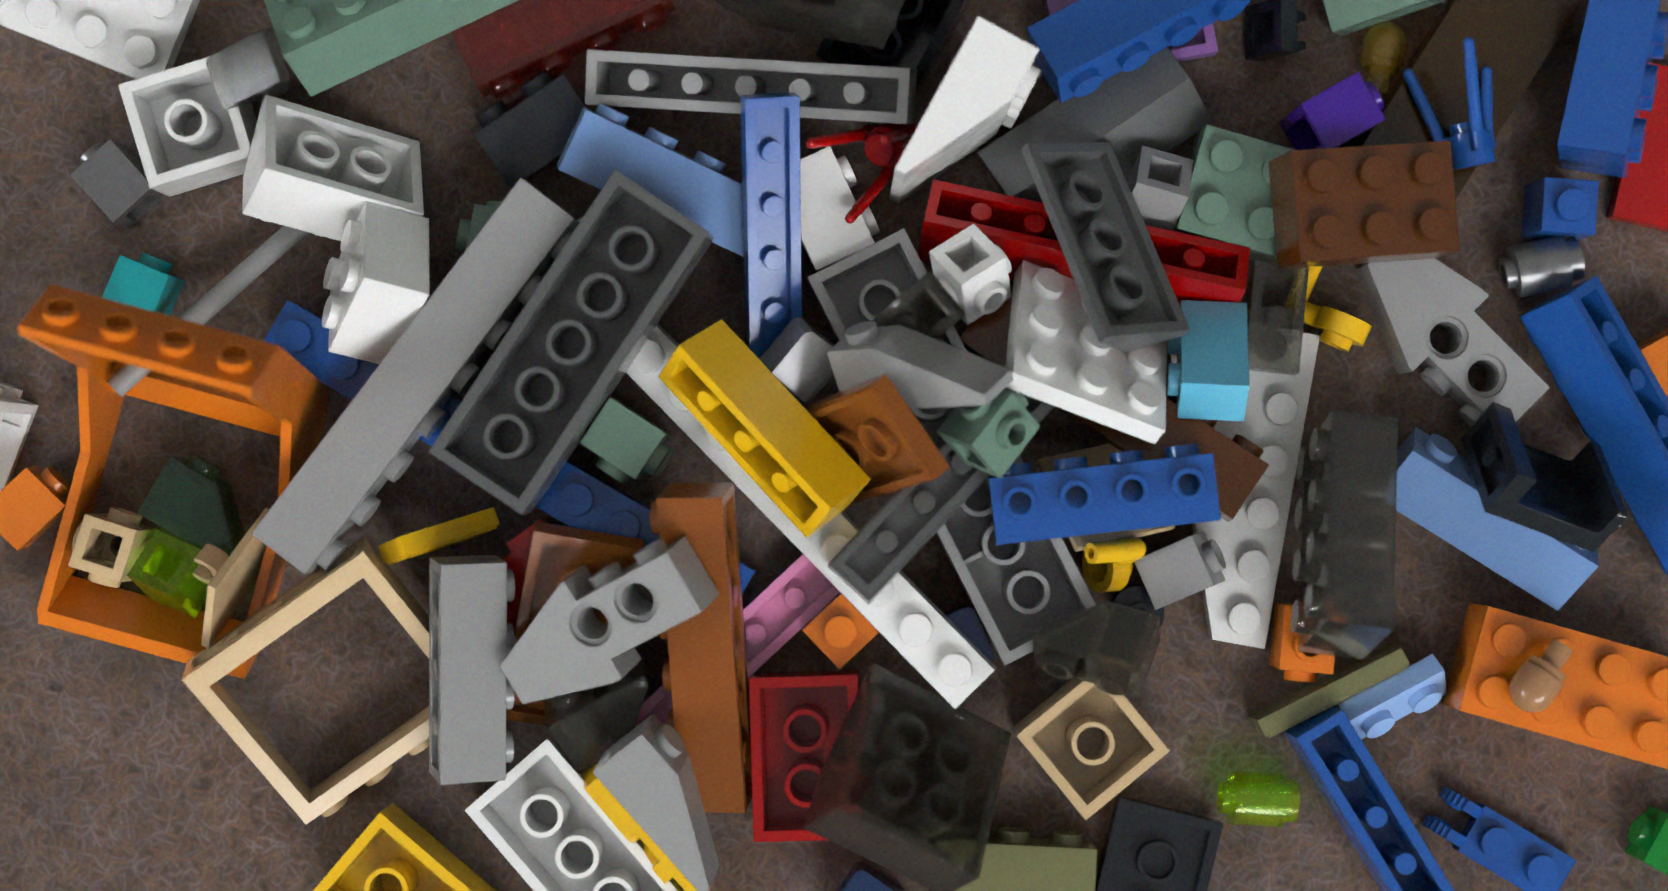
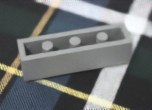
(465, 677)

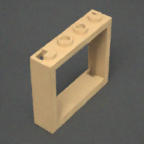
(273, 621)

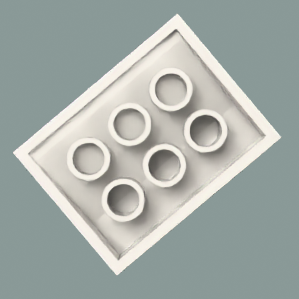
(975, 98)

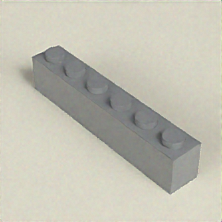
(717, 83)

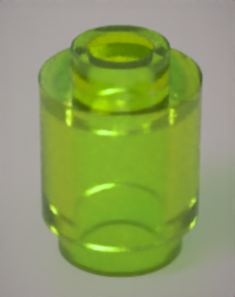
(1258, 799)

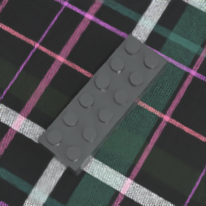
(571, 344)

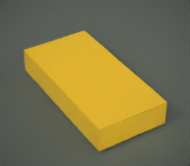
(439, 536)

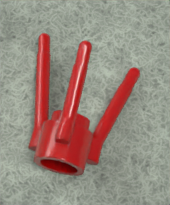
(883, 148)

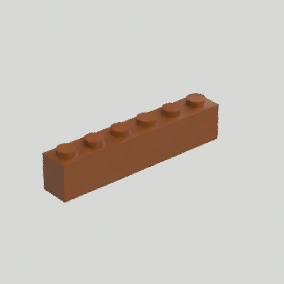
(708, 650)

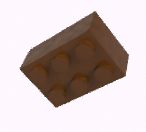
(1364, 204)

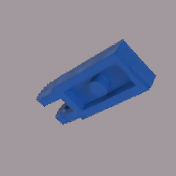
(1503, 846)

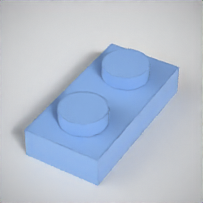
(1409, 691)

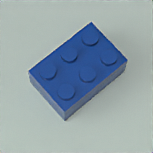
(1612, 86)

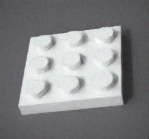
(1065, 364)

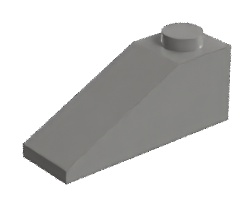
(919, 367)
(658, 788)

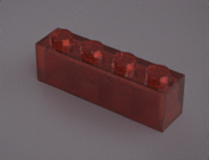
(545, 35)

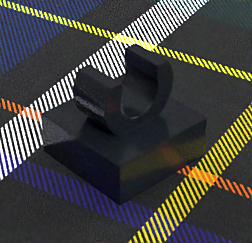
(1272, 29)

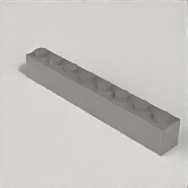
(416, 381)

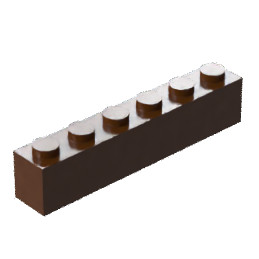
(1235, 460)

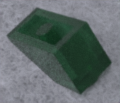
(195, 504)

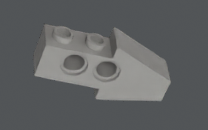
(1424, 293)
(575, 651)

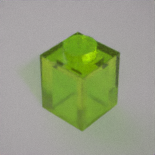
(166, 574)

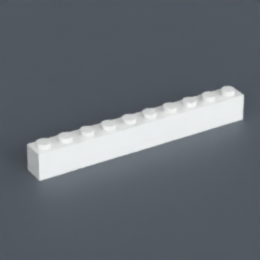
(897, 612)

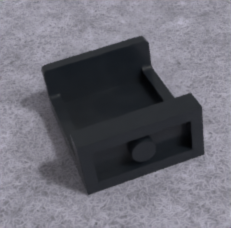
(1539, 490)

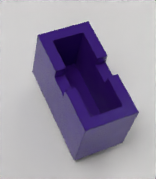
(1335, 115)

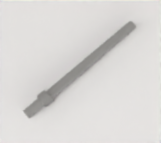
(220, 295)

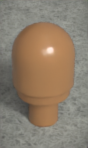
(1540, 678)

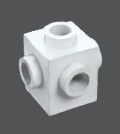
(973, 272)

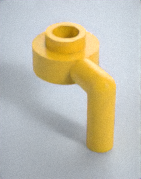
(1337, 327)
(1110, 563)

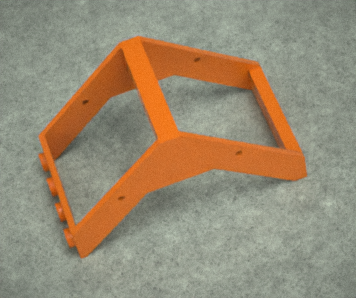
(191, 371)

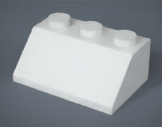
(322, 169)

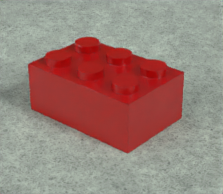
(791, 737)

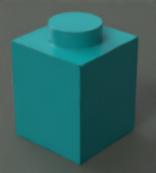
(144, 284)

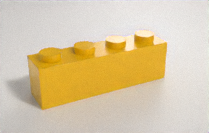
(763, 427)

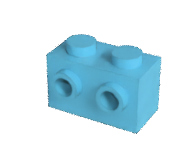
(1211, 362)

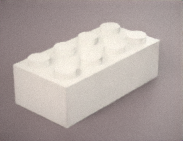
(558, 832)

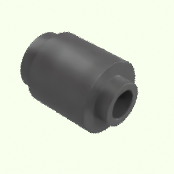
(1542, 266)

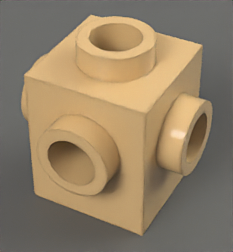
(96, 545)

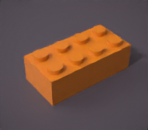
(1610, 692)

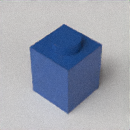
(1560, 208)

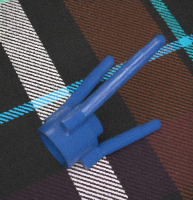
(1472, 140)

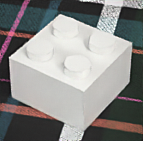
(184, 130)
(376, 282)

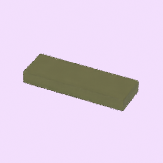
(1329, 690)

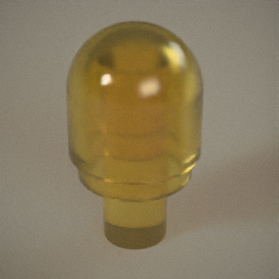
(1383, 53)

